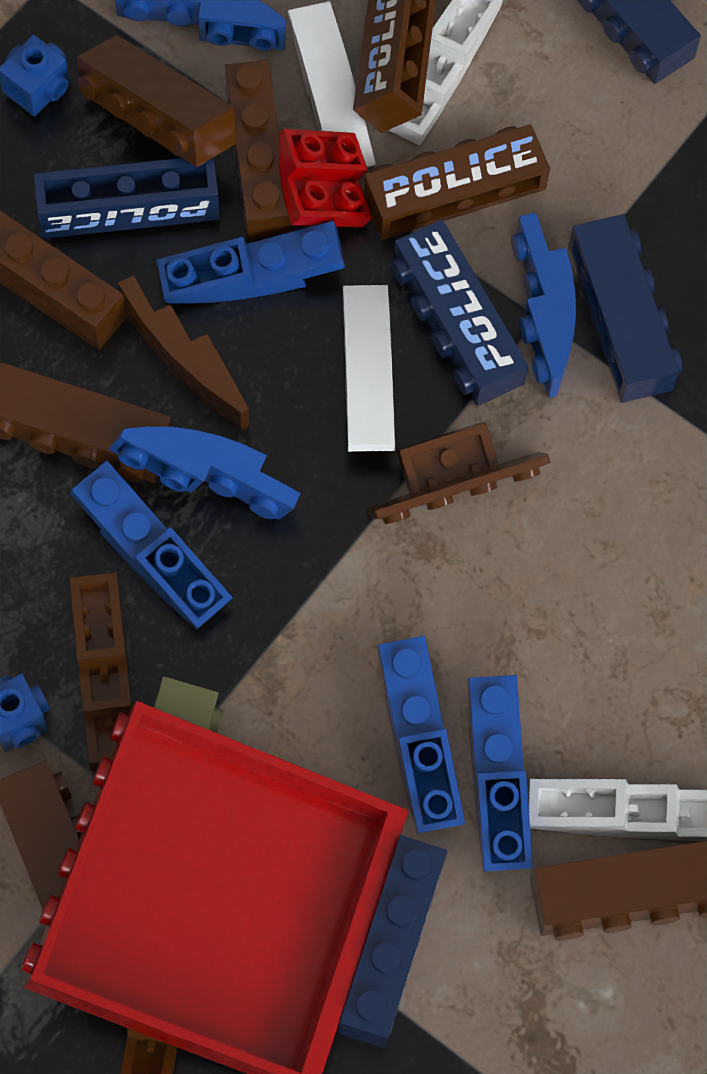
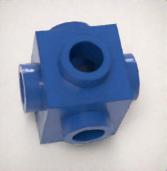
(34, 74)
(27, 721)

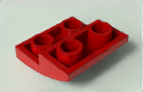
(322, 178)

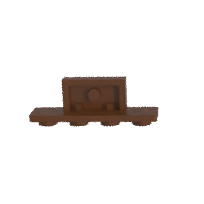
(450, 466)

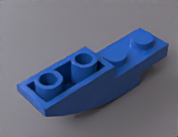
(218, 20)
(250, 270)
(550, 303)
(190, 457)
(150, 547)
(420, 735)
(499, 773)

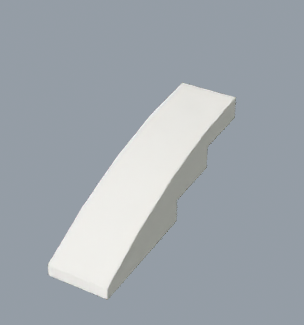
(452, 48)
(327, 73)
(368, 368)
(618, 809)

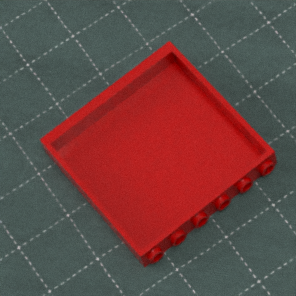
(215, 897)

